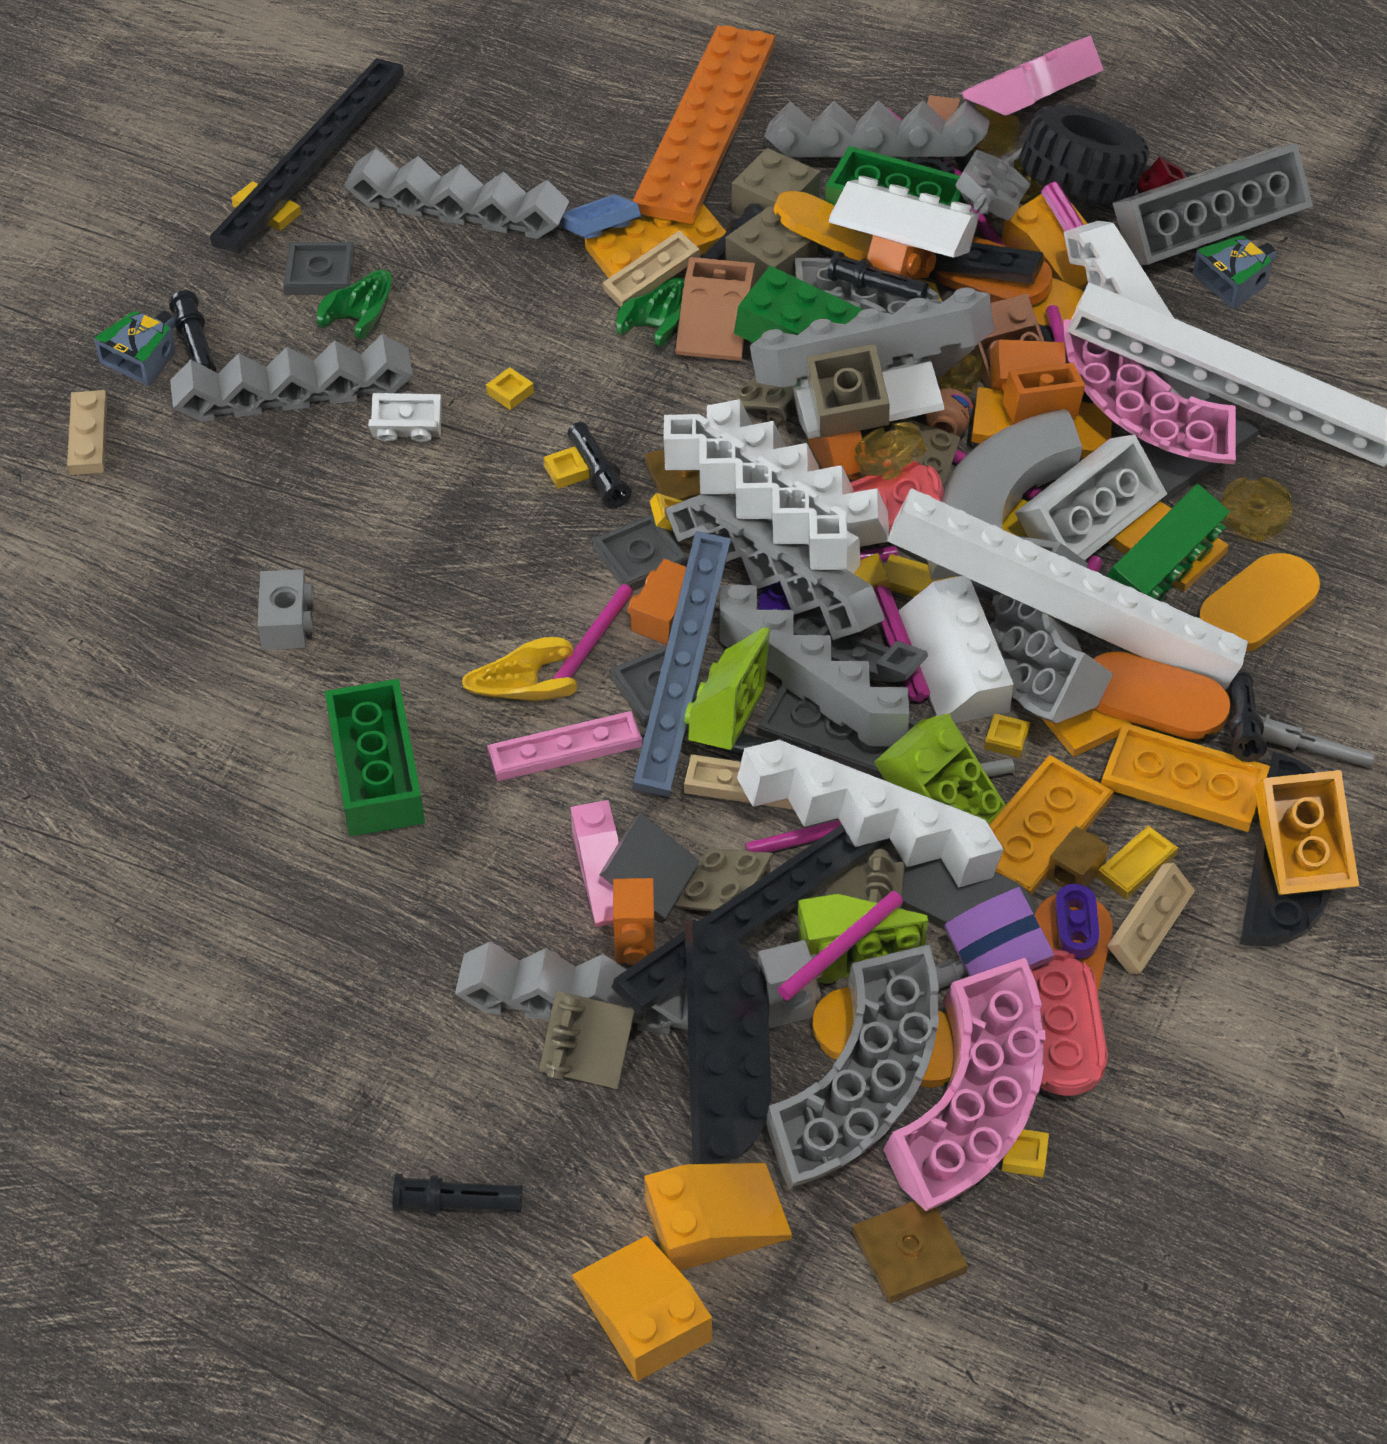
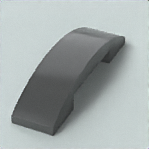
(885, 663)

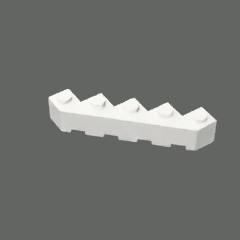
(1114, 267)
(758, 487)
(864, 509)
(871, 809)

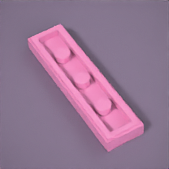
(564, 746)

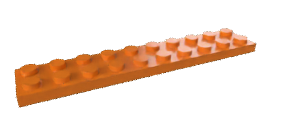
(704, 124)

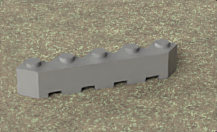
(878, 131)
(456, 195)
(914, 329)
(290, 380)
(843, 597)
(807, 669)
(498, 980)

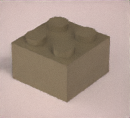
(770, 176)
(767, 244)
(848, 390)

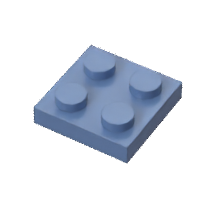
(598, 215)

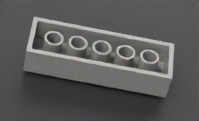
(1213, 204)

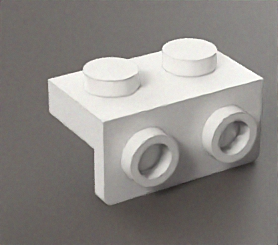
(405, 416)

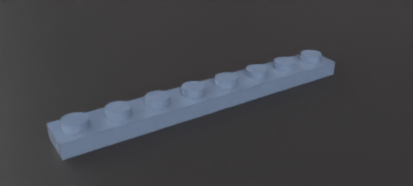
(681, 664)

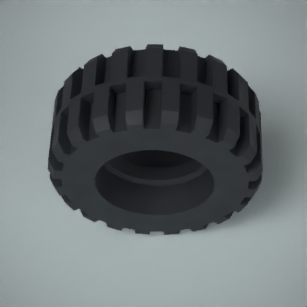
(1084, 153)

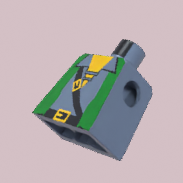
(1234, 268)
(138, 345)

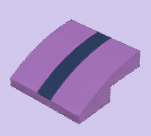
(999, 934)

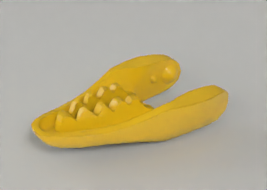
(517, 672)

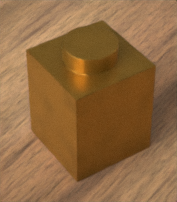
(1077, 859)

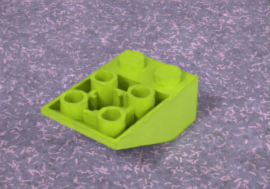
(941, 766)
(829, 916)

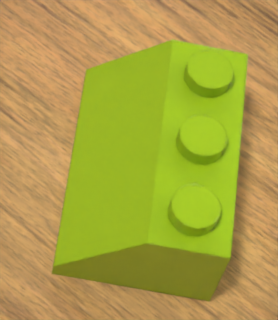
(730, 692)

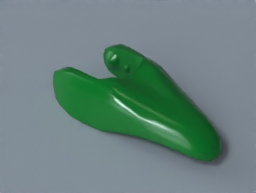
(360, 301)
(657, 308)

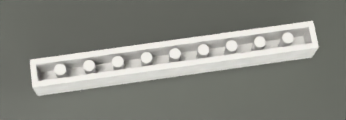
(1231, 372)
(1065, 589)

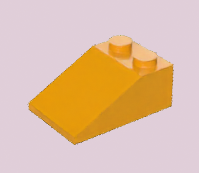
(1038, 230)
(1307, 832)
(714, 1211)
(645, 1307)

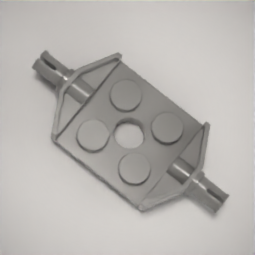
(992, 185)

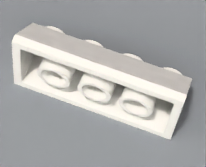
(905, 217)
(909, 387)
(1094, 498)
(963, 658)

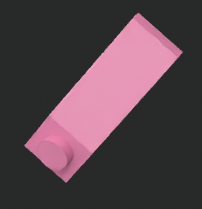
(595, 842)

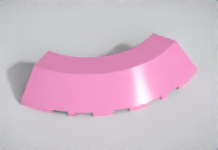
(1036, 78)
(1148, 407)
(989, 1091)

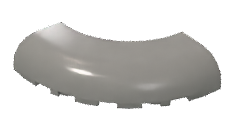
(1007, 465)
(872, 1077)

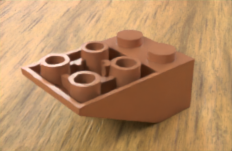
(711, 306)
(1012, 321)

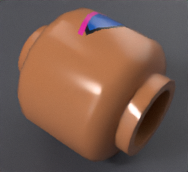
(955, 415)

